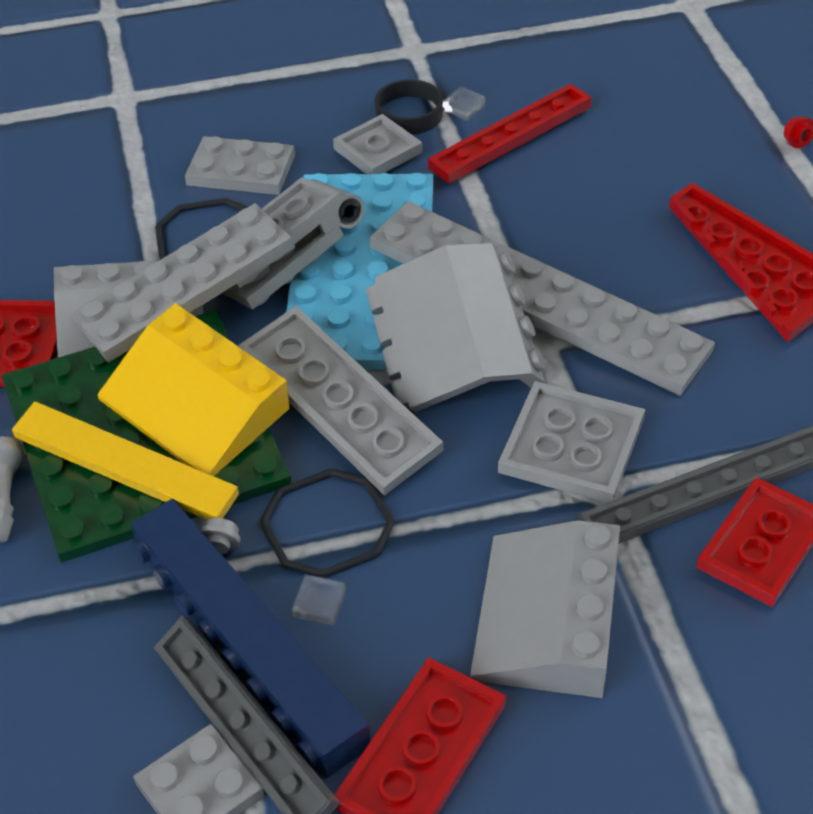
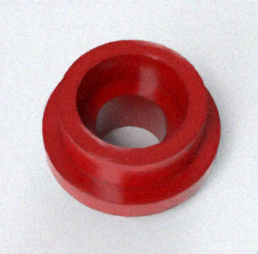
(799, 131)

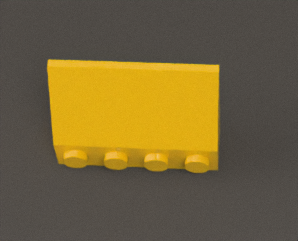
(194, 391)

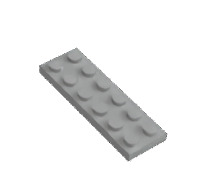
(184, 277)
(344, 401)

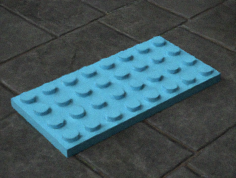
(336, 284)

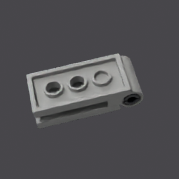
(312, 217)

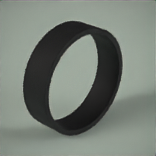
(413, 88)

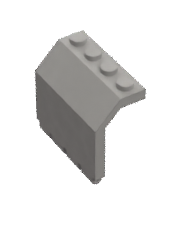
(453, 324)

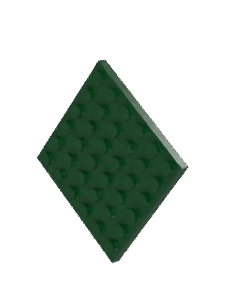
(89, 508)

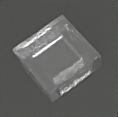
(463, 103)
(319, 600)

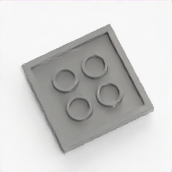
(572, 442)

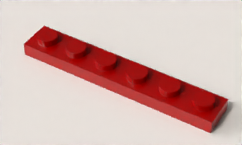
(509, 133)

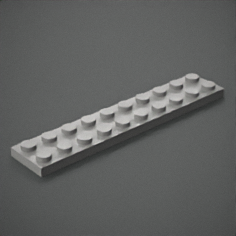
(565, 304)

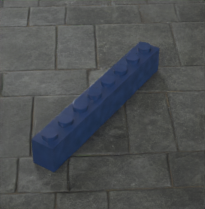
(251, 639)

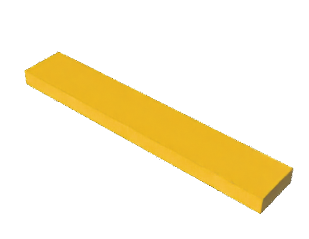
(125, 462)

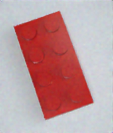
(422, 745)

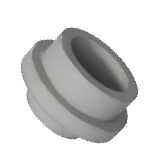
(222, 534)

